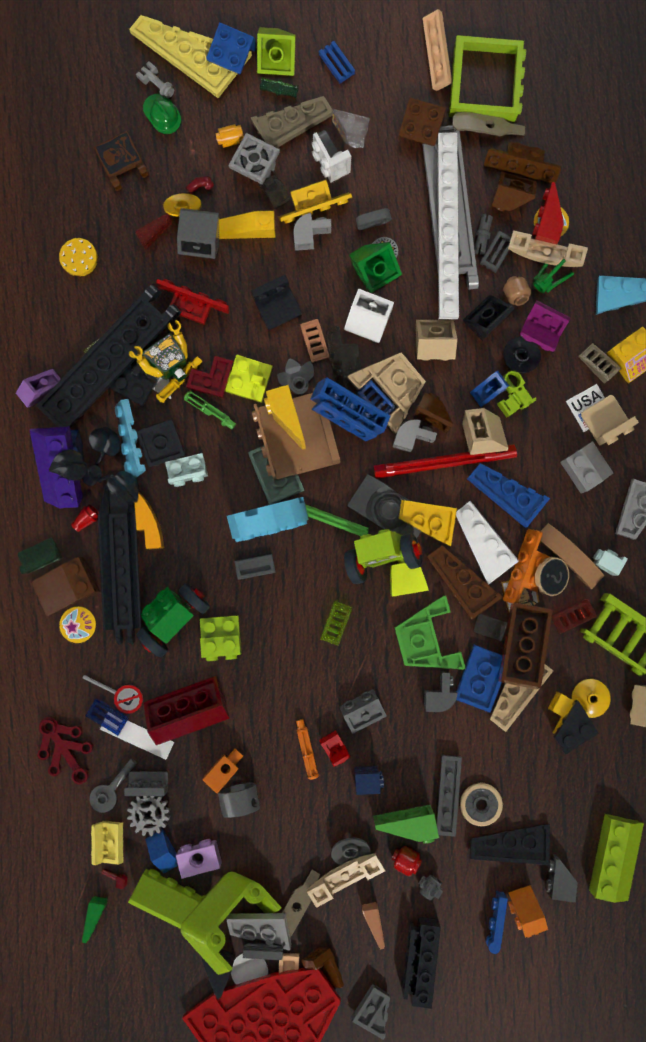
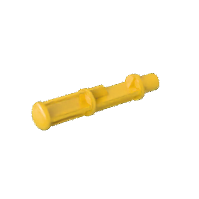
(174, 384)

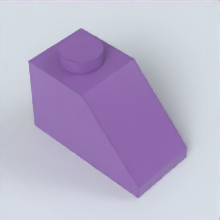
(37, 387)

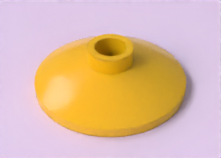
(174, 203)
(588, 688)

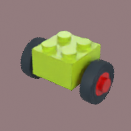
(380, 550)

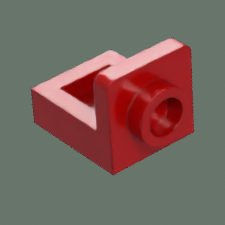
(335, 748)

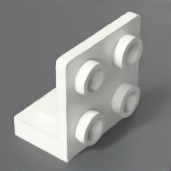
(332, 167)

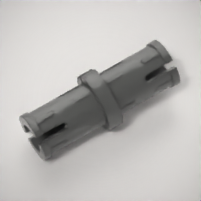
(483, 234)

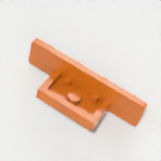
(524, 571)

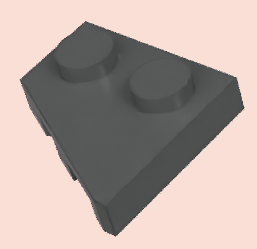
(372, 1011)

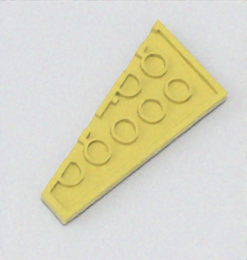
(185, 52)

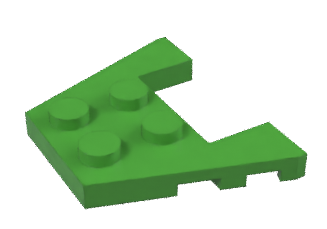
(419, 641)

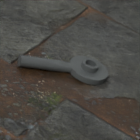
(104, 796)

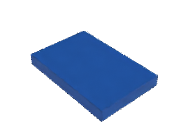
(480, 679)

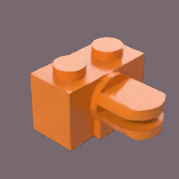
(527, 911)

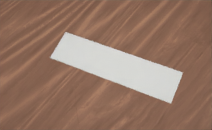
(139, 737)

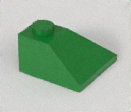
(375, 265)

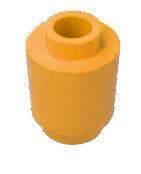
(229, 135)

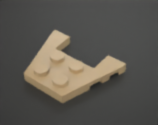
(397, 380)

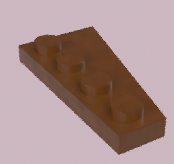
(465, 585)

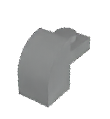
(306, 228)
(409, 432)

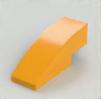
(147, 522)

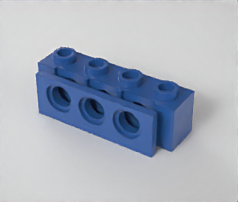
(350, 408)

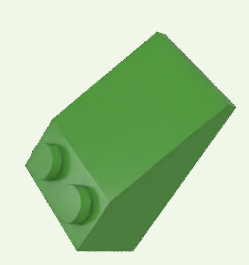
(411, 823)

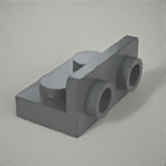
(362, 711)
(147, 783)

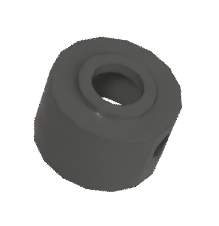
(239, 800)

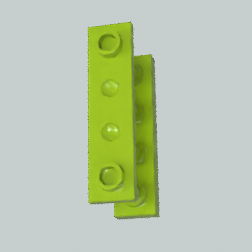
(627, 615)

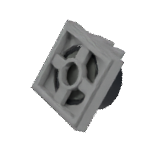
(253, 160)

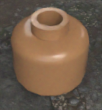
(517, 290)

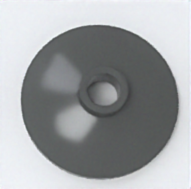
(349, 849)

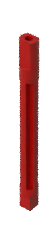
(392, 469)

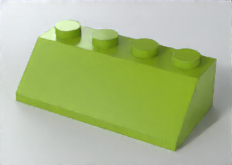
(616, 858)
(164, 897)

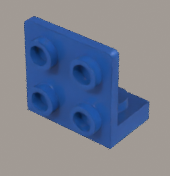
(230, 48)

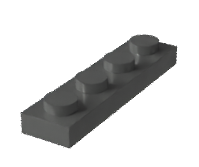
(448, 795)

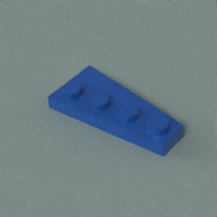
(512, 497)

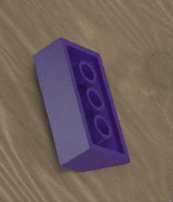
(47, 445)

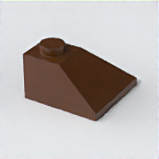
(513, 191)
(433, 412)

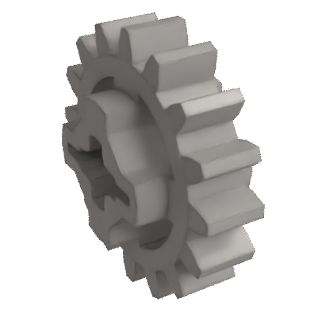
(155, 817)

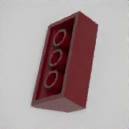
(185, 710)

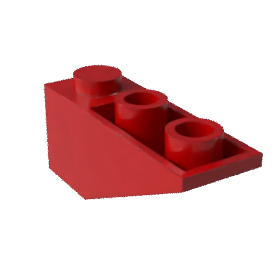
(551, 218)

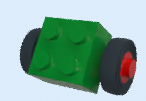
(167, 616)

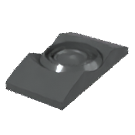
(380, 506)

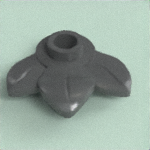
(295, 373)

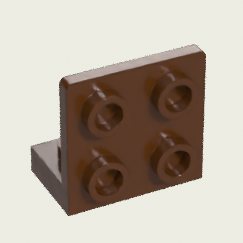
(422, 122)

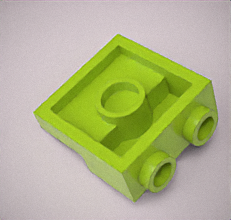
(220, 637)

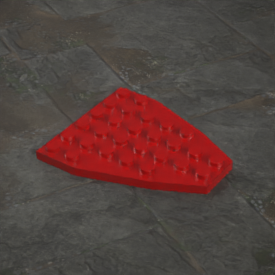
(268, 1009)

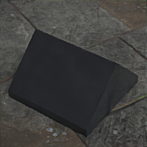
(488, 316)
(219, 981)

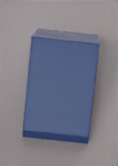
(489, 389)
(161, 851)

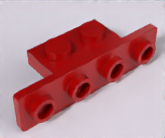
(193, 305)

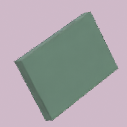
(278, 489)

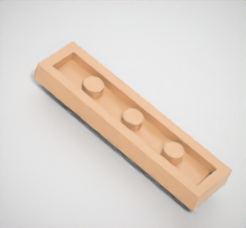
(437, 50)

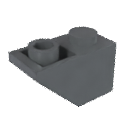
(561, 883)

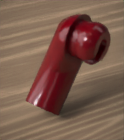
(198, 182)

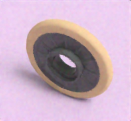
(487, 815)

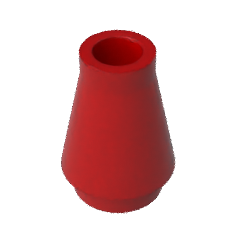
(87, 516)

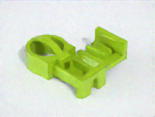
(519, 397)

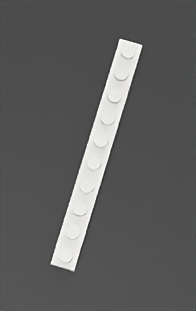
(448, 226)

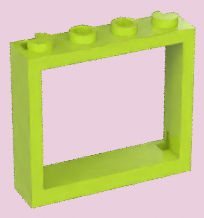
(487, 45)

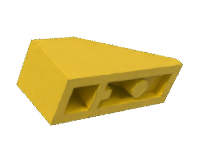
(248, 225)

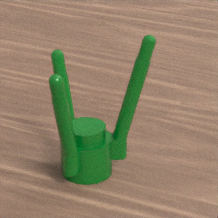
(544, 282)

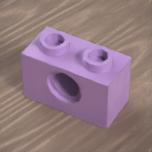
(190, 866)

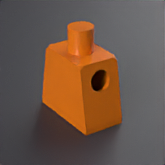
(215, 777)

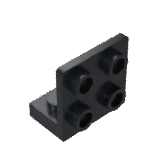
(276, 302)

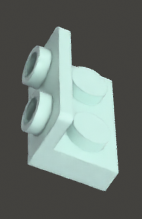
(186, 469)

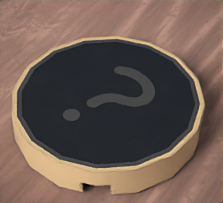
(552, 576)

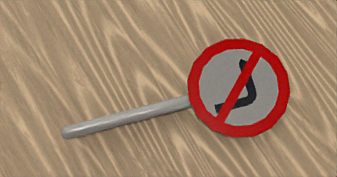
(126, 699)

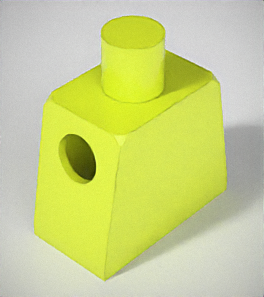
(406, 580)

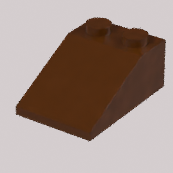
(65, 585)

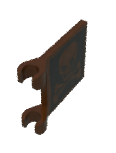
(118, 157)

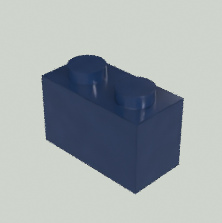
(368, 780)

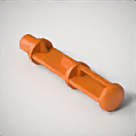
(306, 748)

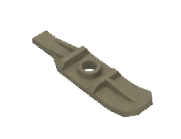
(477, 123)
(299, 895)

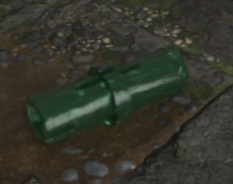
(279, 87)

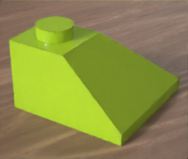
(275, 52)

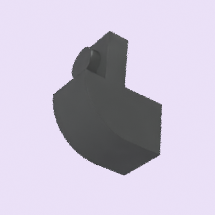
(440, 699)

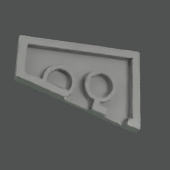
(634, 511)
(262, 926)

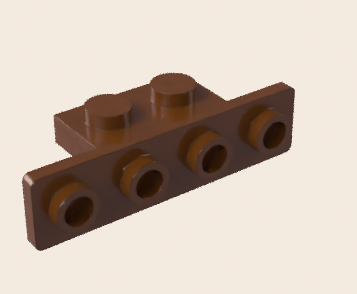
(523, 161)

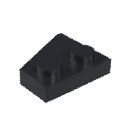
(575, 729)

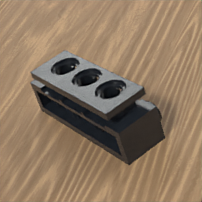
(426, 962)

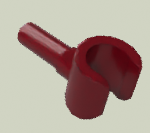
(121, 879)

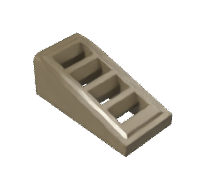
(603, 358)

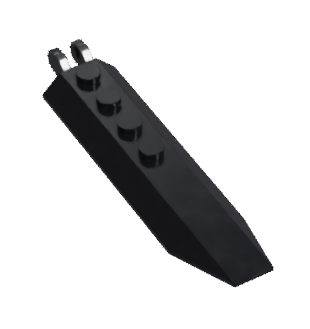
(119, 566)

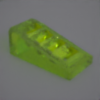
(340, 607)

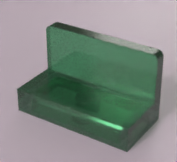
(38, 556)

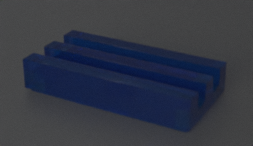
(121, 724)

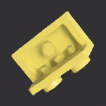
(107, 842)

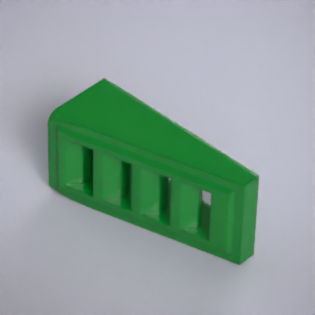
(94, 912)

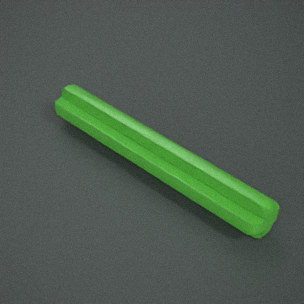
(336, 521)

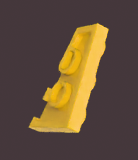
(430, 519)

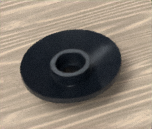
(528, 350)

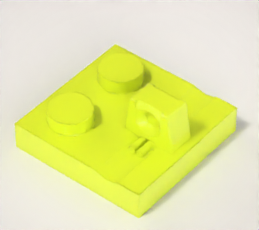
(249, 378)

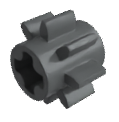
(430, 887)

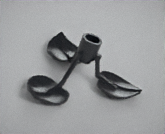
(104, 440)

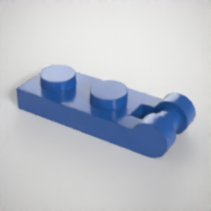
(496, 923)

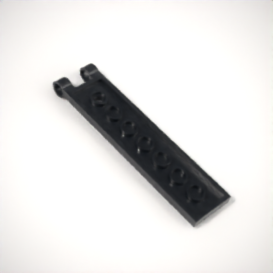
(106, 359)

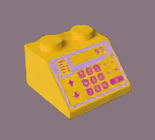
(631, 355)

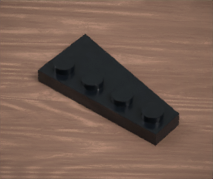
(522, 845)

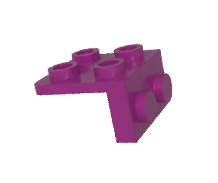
(544, 326)

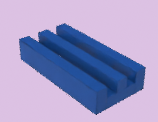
(328, 49)

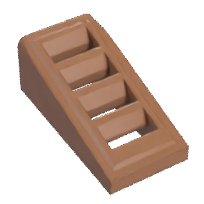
(309, 325)
(373, 920)

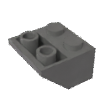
(198, 233)

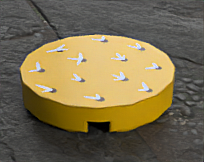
(78, 257)

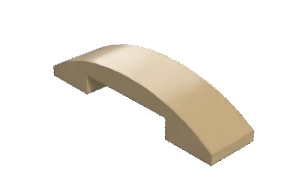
(547, 252)
(343, 876)

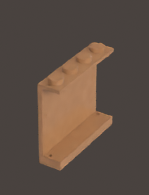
(284, 453)

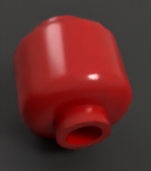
(406, 860)

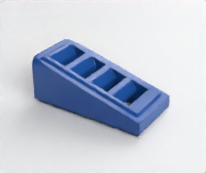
(380, 394)

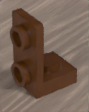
(324, 958)

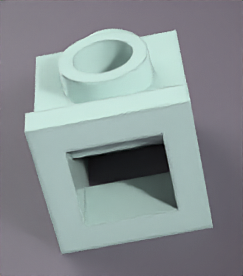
(609, 561)

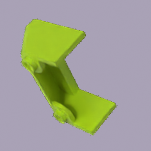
(203, 923)

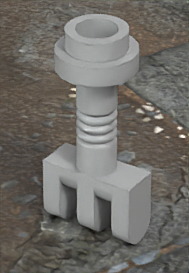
(166, 89)

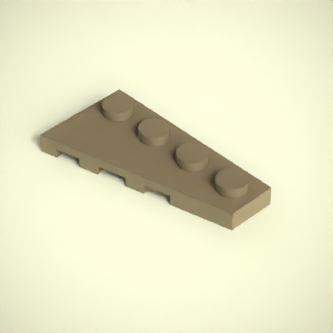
(284, 125)

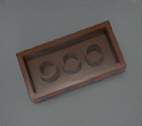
(525, 646)

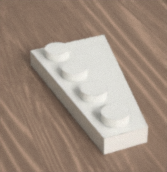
(489, 549)

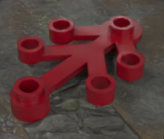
(62, 748)

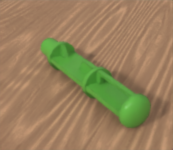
(208, 409)

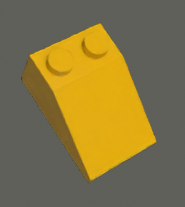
(281, 406)

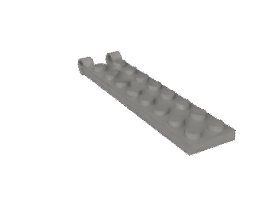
(466, 251)

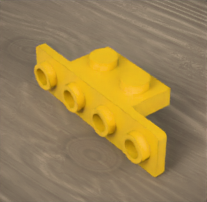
(312, 198)

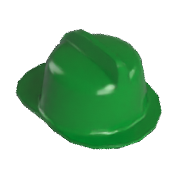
(162, 114)

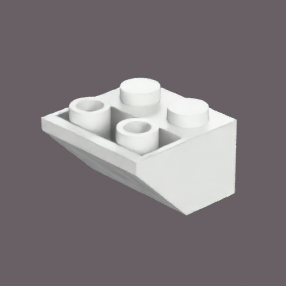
(369, 315)

